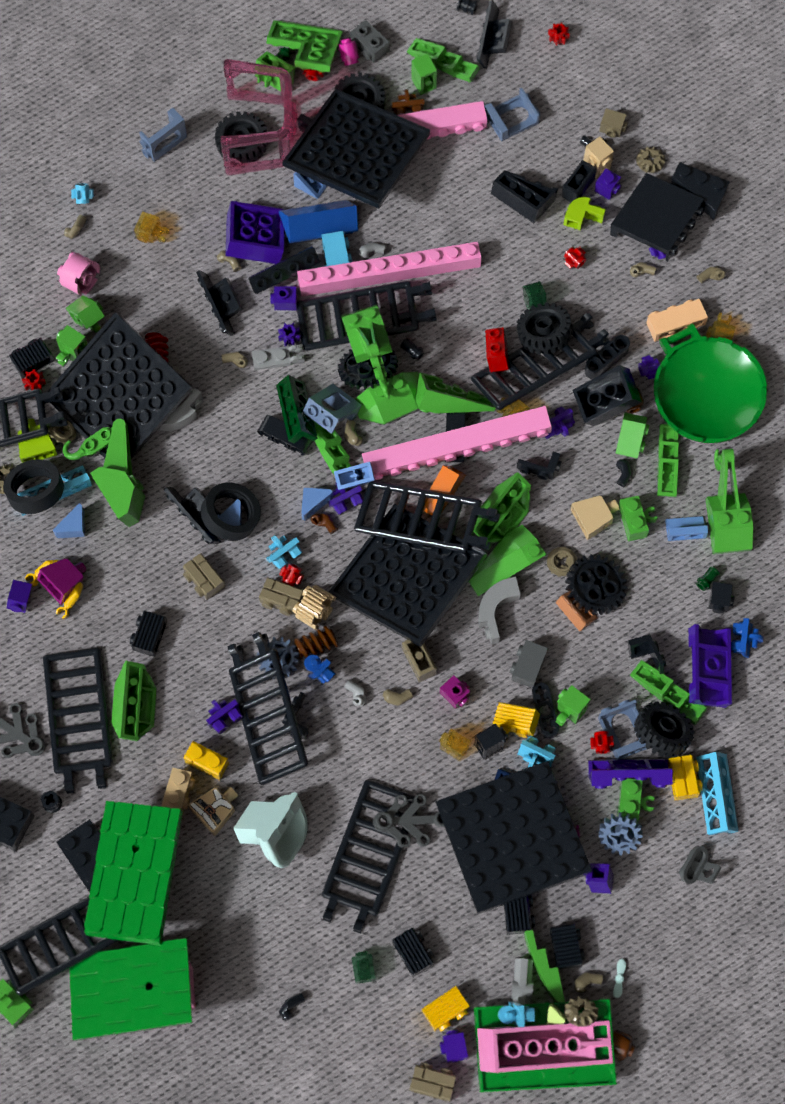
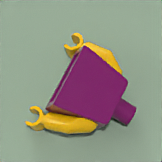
(61, 580)

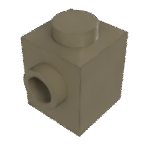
(613, 123)

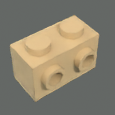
(599, 155)
(178, 789)

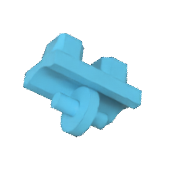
(277, 557)
(535, 754)
(516, 1014)

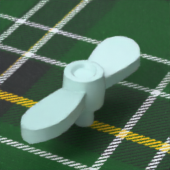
(617, 991)

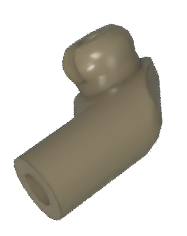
(642, 268)
(396, 698)

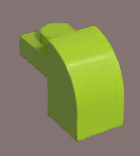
(581, 209)

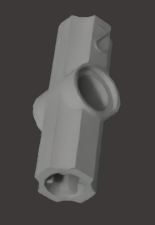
(522, 985)

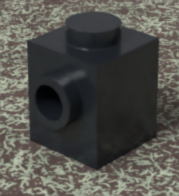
(721, 597)

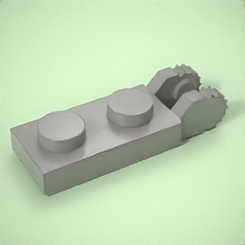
(277, 357)

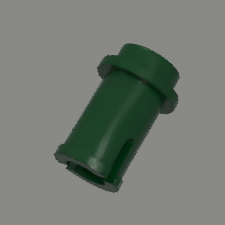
(283, 54)
(704, 582)

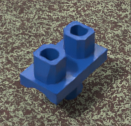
(745, 629)
(318, 668)

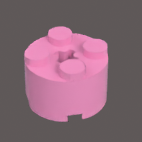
(78, 273)

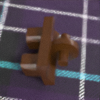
(415, 105)

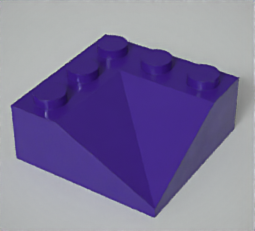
(254, 232)

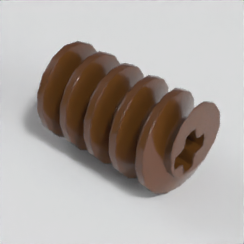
(315, 642)

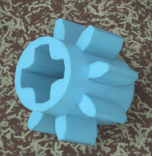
(82, 193)

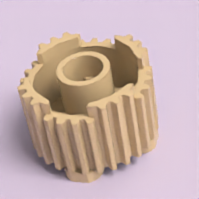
(314, 606)

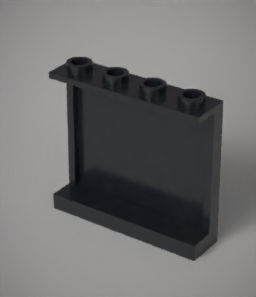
(658, 215)

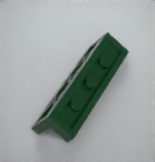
(293, 408)

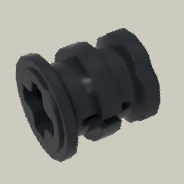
(467, 6)
(52, 807)

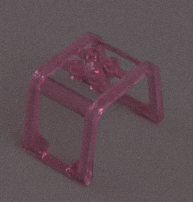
(284, 136)

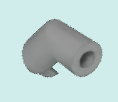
(371, 247)
(358, 692)

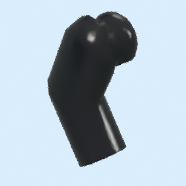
(289, 1003)

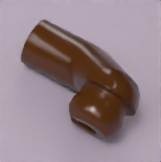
(325, 521)

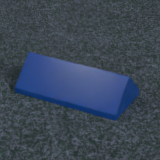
(312, 221)

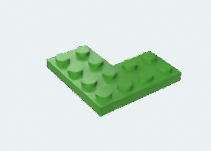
(315, 44)

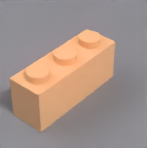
(676, 319)

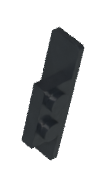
(494, 35)
(283, 270)
(222, 299)
(191, 508)

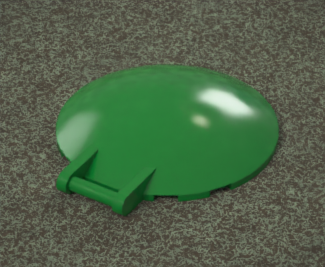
(708, 387)

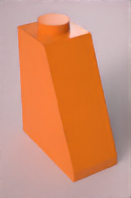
(446, 482)

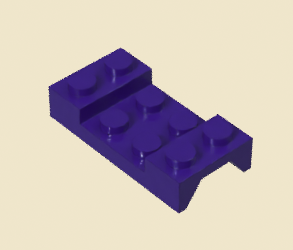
(710, 667)
(602, 771)

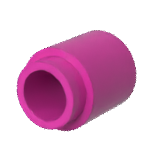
(348, 51)

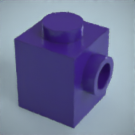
(608, 184)
(284, 298)
(19, 596)
(600, 879)
(454, 1046)

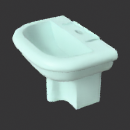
(276, 827)

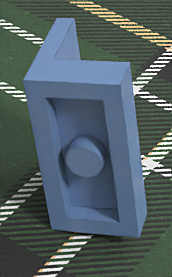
(686, 528)

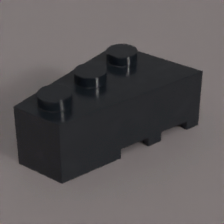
(702, 184)
(522, 195)

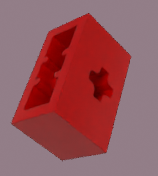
(496, 349)

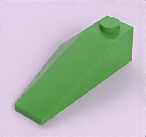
(442, 398)
(510, 556)

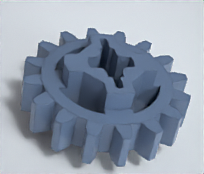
(284, 653)
(618, 830)

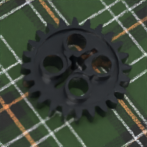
(362, 373)
(596, 584)

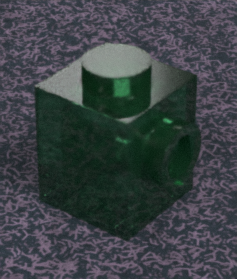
(534, 294)
(363, 968)

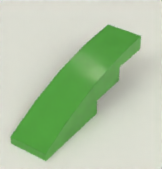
(443, 60)
(331, 449)
(667, 461)
(667, 691)
(548, 976)

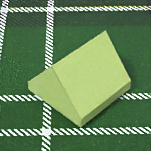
(555, 1016)

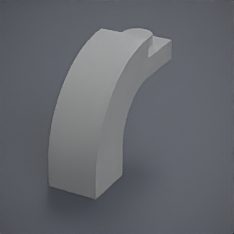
(184, 413)
(499, 594)

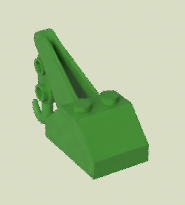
(369, 340)
(115, 477)
(729, 514)

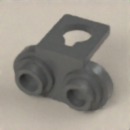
(696, 865)

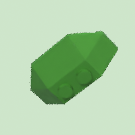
(401, 402)
(512, 503)
(133, 702)

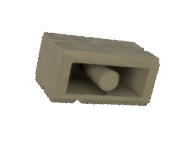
(203, 576)
(280, 596)
(419, 660)
(433, 1082)

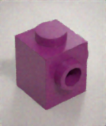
(455, 692)

